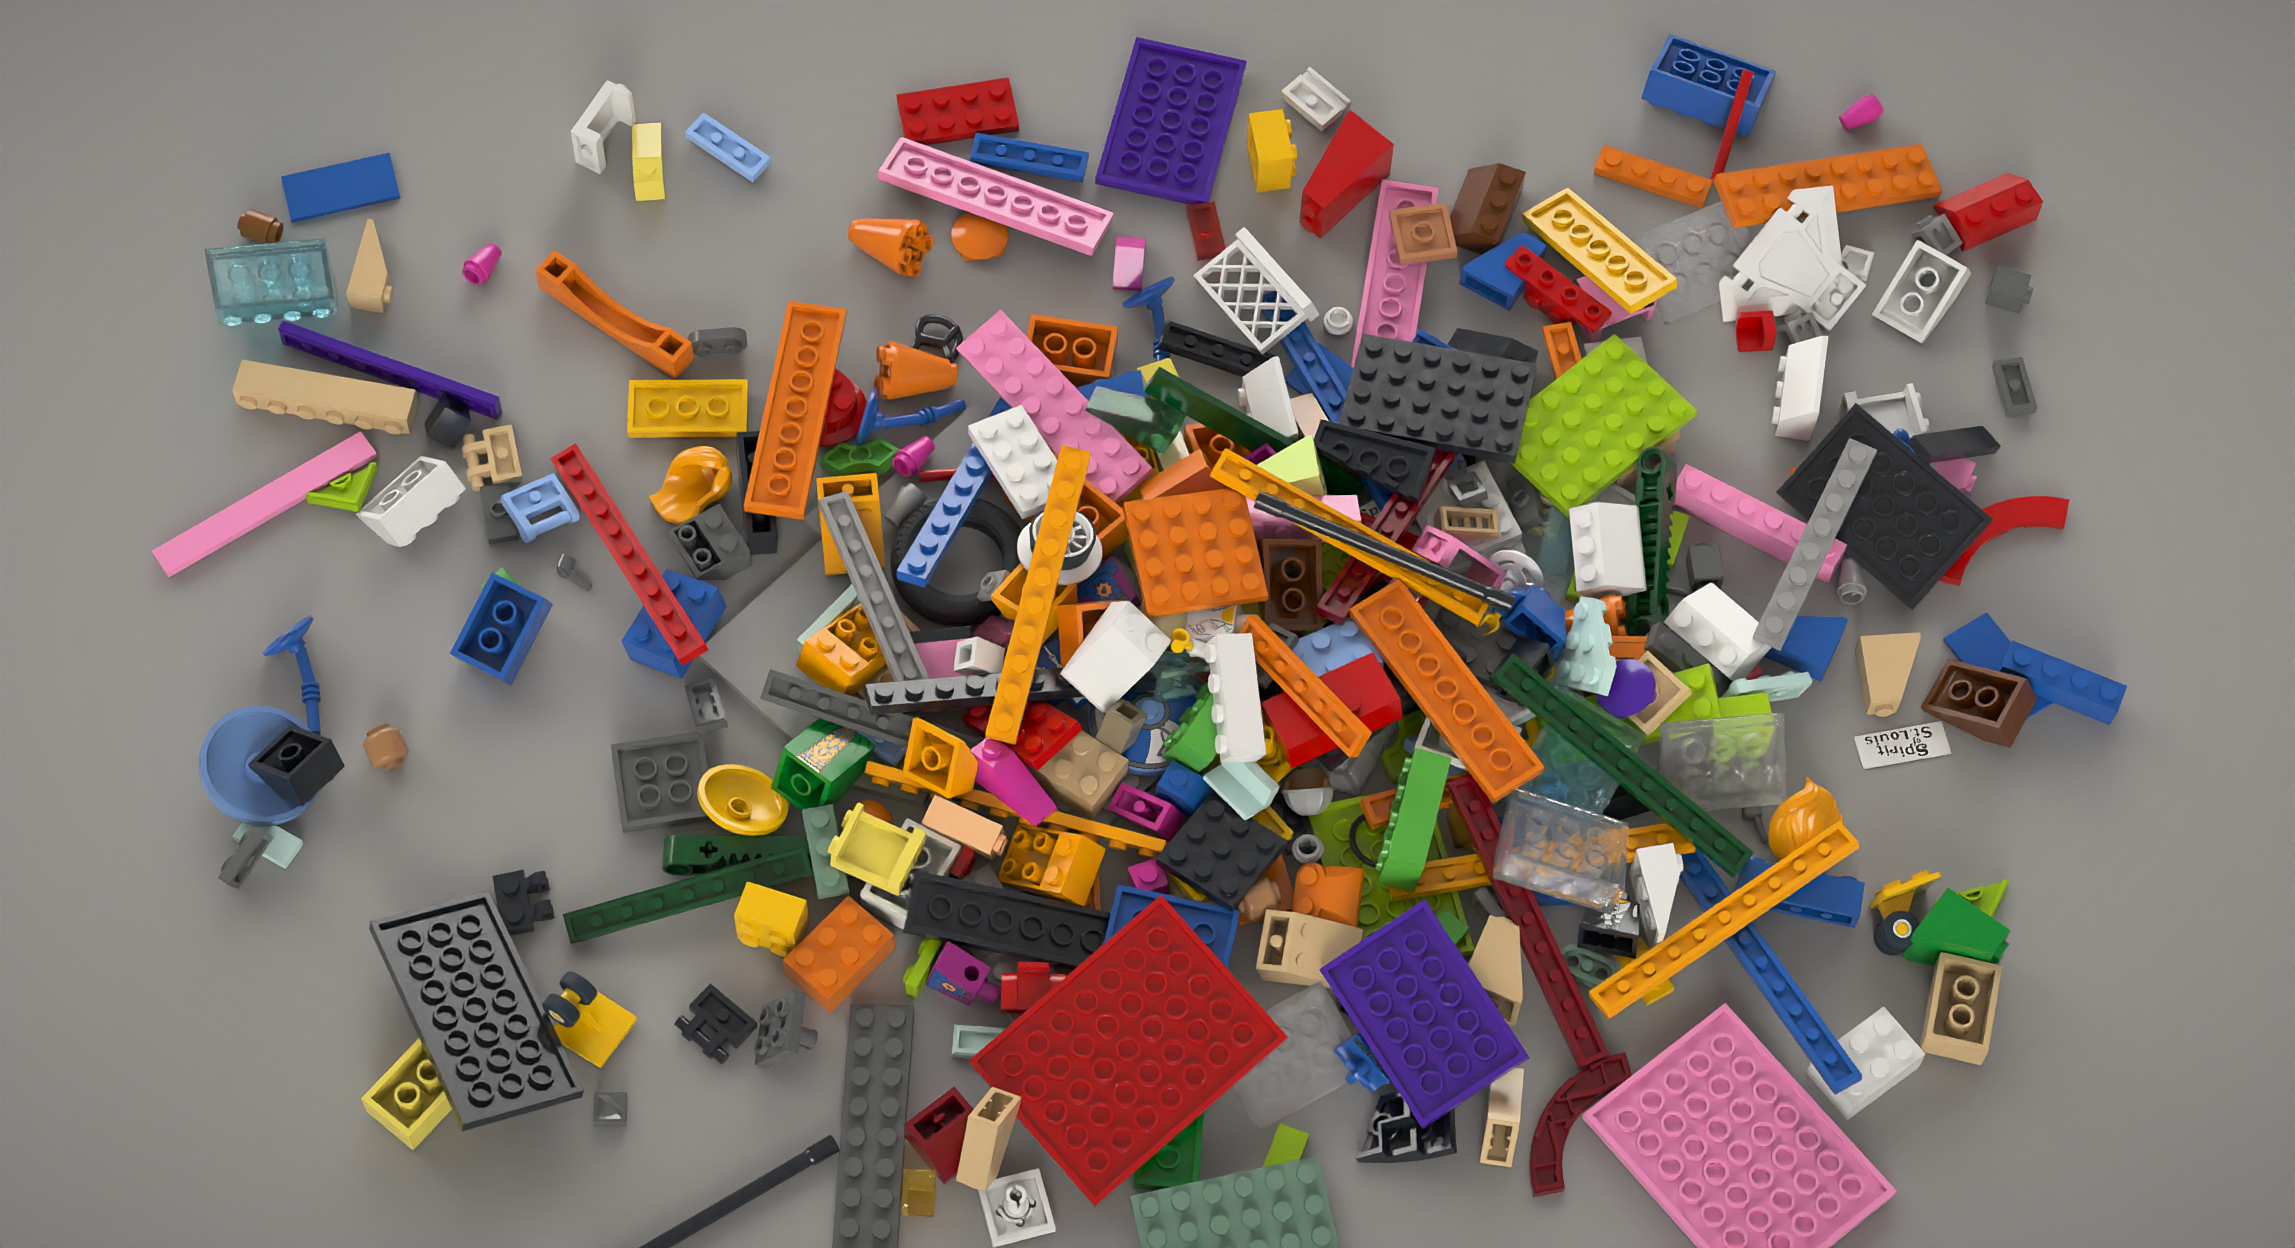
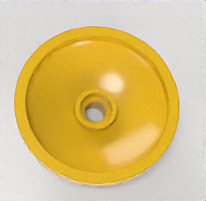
(741, 800)

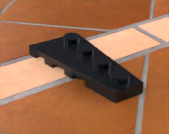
(1380, 458)

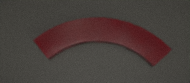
(1561, 1114)

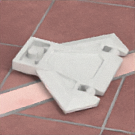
(1794, 265)

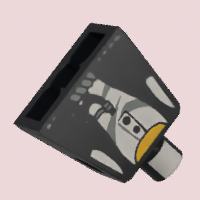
(1613, 932)

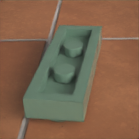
(820, 830)

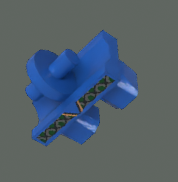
(1361, 1063)

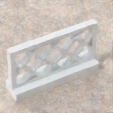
(1277, 280)

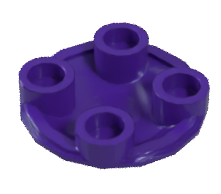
(1630, 690)

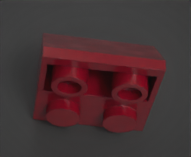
(939, 1133)

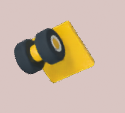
(1894, 900)
(587, 1019)

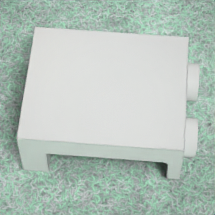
(608, 107)
(1892, 410)

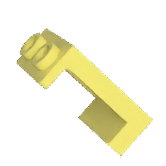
(876, 850)

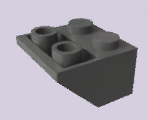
(711, 545)

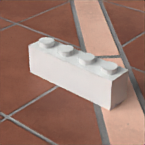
(1235, 698)

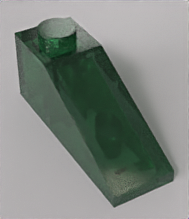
(1137, 416)

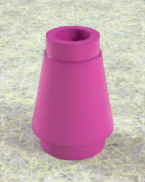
(1861, 112)
(481, 264)
(912, 457)

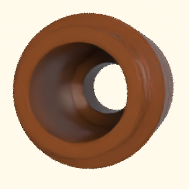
(260, 227)

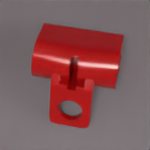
(1027, 986)

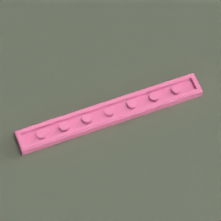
(263, 504)

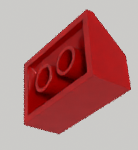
(1991, 209)

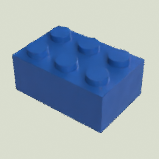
(701, 604)
(501, 628)

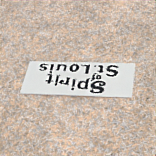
(1902, 745)

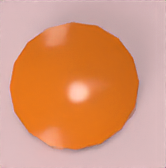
(979, 237)

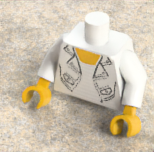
(1204, 625)

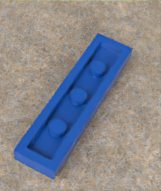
(1029, 157)

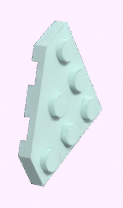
(1586, 656)

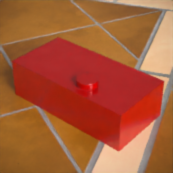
(1362, 689)

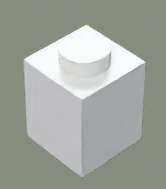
(978, 657)

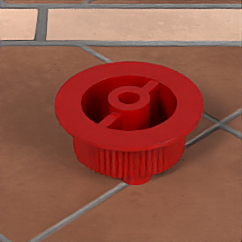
(843, 411)

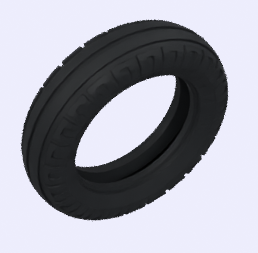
(944, 607)

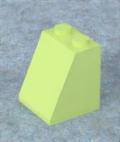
(1299, 467)

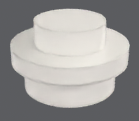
(1338, 321)

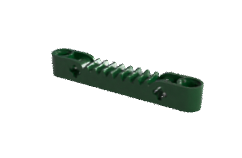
(1654, 499)
(688, 853)

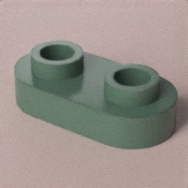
(1588, 965)

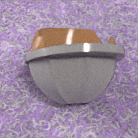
(1308, 791)

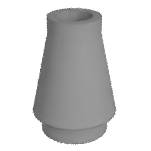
(906, 503)
(1851, 585)
(1307, 849)

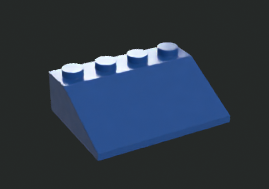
(1704, 83)

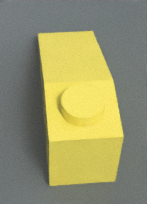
(648, 161)

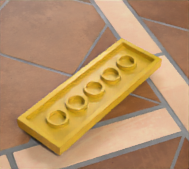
(1599, 250)

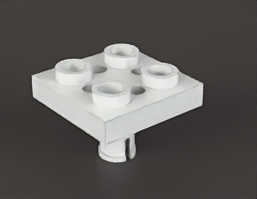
(1013, 1196)

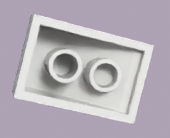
(1921, 292)
(1115, 655)
(1654, 884)

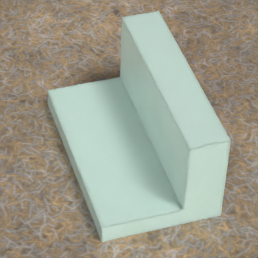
(1243, 787)

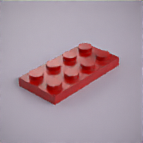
(958, 112)
(1041, 732)

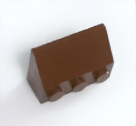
(1486, 206)

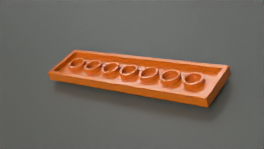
(1857, 183)
(795, 410)
(1446, 691)

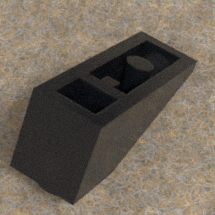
(1492, 345)

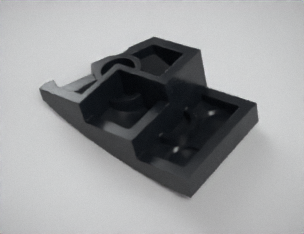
(1398, 1136)

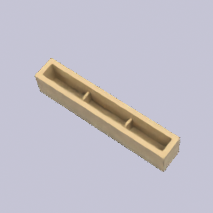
(325, 397)

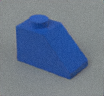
(1183, 788)

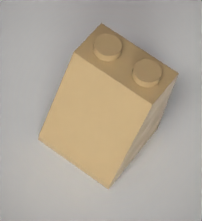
(1498, 966)

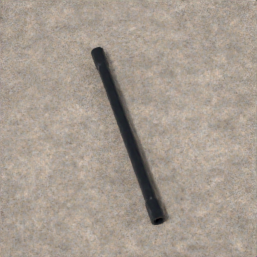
(1280, 508)
(811, 1156)

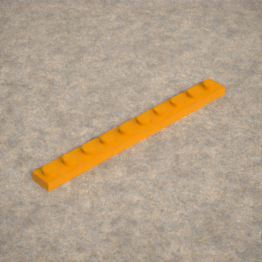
(1250, 479)
(1038, 595)
(1117, 837)
(1468, 872)
(1723, 920)

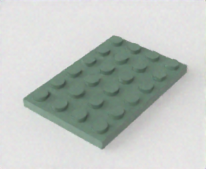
(1247, 1209)

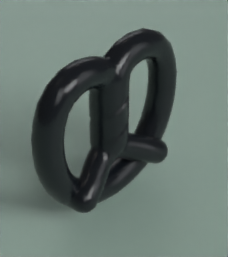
(935, 341)

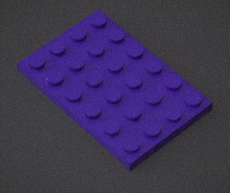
(1171, 122)
(1424, 1013)

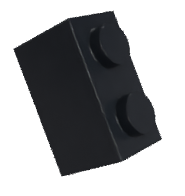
(298, 764)

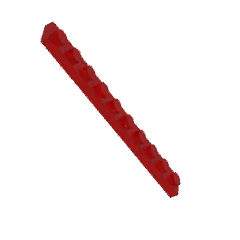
(629, 555)

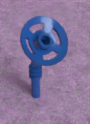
(1152, 299)
(874, 419)
(293, 642)

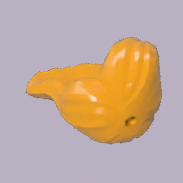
(692, 483)
(1802, 819)

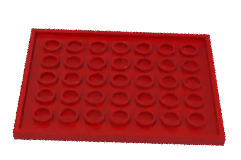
(1128, 1050)

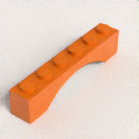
(651, 341)

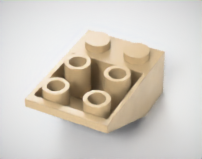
(1299, 945)

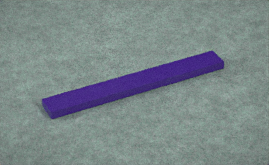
(389, 369)

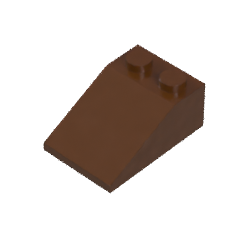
(1293, 582)
(1981, 701)

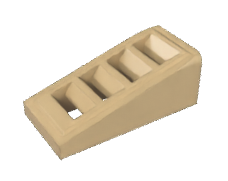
(1465, 533)

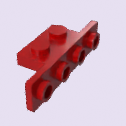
(1555, 293)

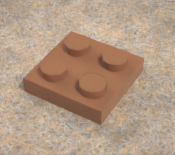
(1422, 234)

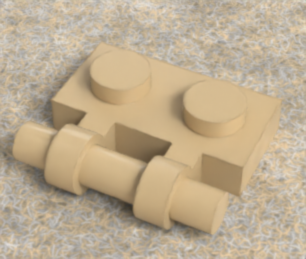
(502, 457)

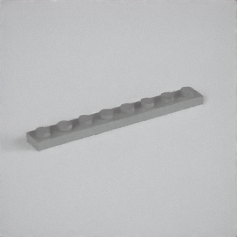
(1814, 544)
(872, 588)

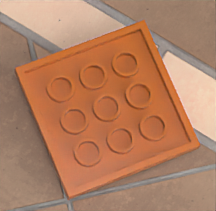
(1194, 552)

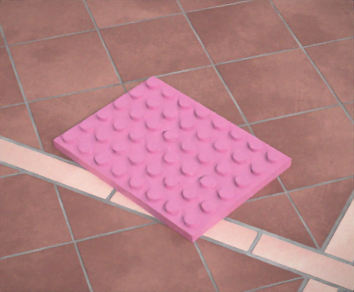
(1737, 1145)

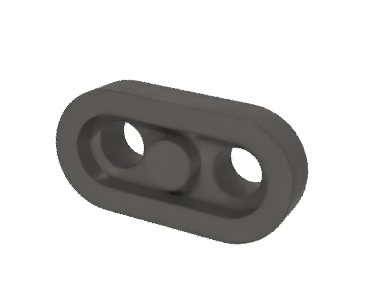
(719, 340)

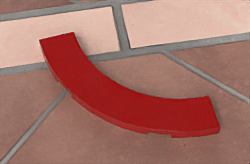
(2011, 514)

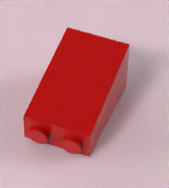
(1345, 174)

